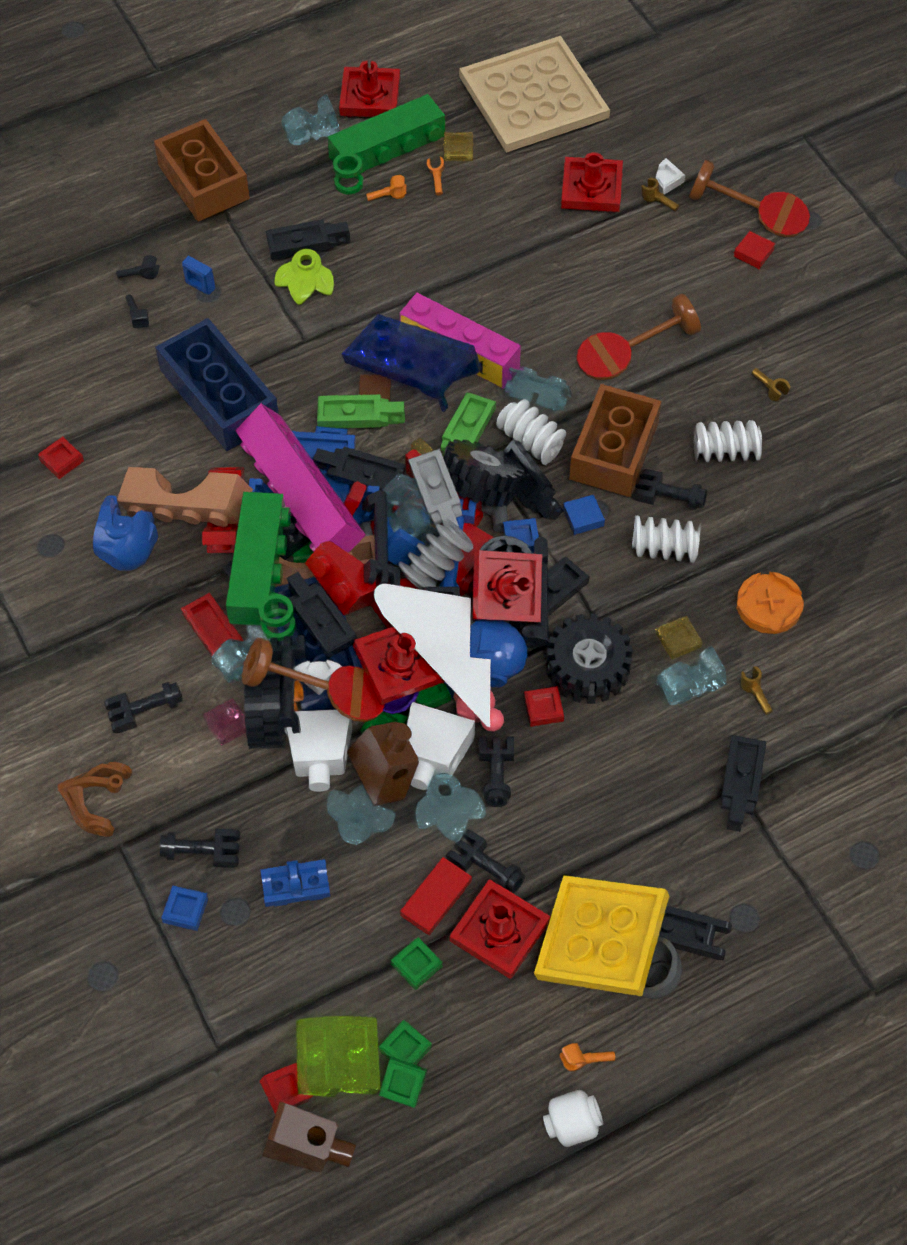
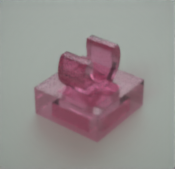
(226, 721)

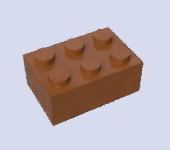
(202, 170)
(615, 440)

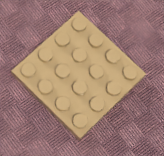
(534, 93)

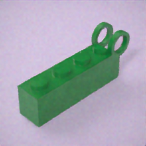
(383, 139)
(257, 566)

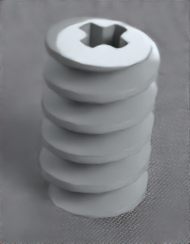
(436, 556)

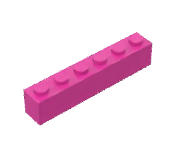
(295, 475)

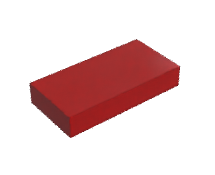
(209, 623)
(436, 896)

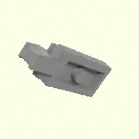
(436, 487)

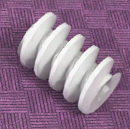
(532, 431)
(727, 440)
(666, 539)

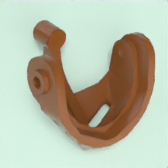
(72, 793)

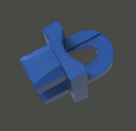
(277, 882)

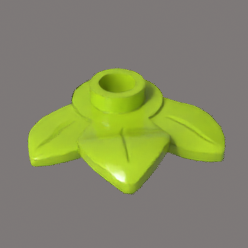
(305, 279)

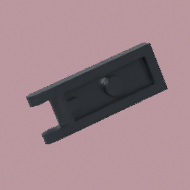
(693, 932)

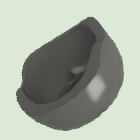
(663, 977)

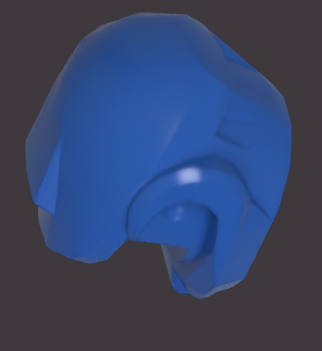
(123, 540)
(502, 645)

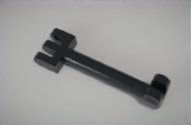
(379, 568)
(538, 635)
(287, 655)

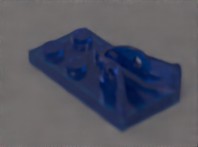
(412, 356)

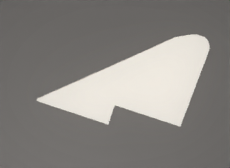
(442, 638)

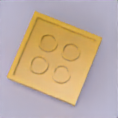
(602, 935)

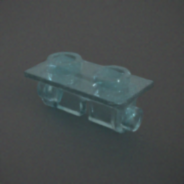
(550, 390)

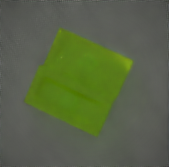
(337, 1055)

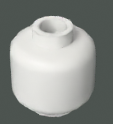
(573, 1118)

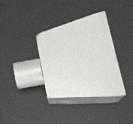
(438, 741)
(320, 746)

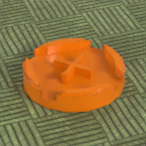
(770, 602)

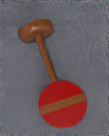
(778, 211)
(609, 354)
(346, 688)

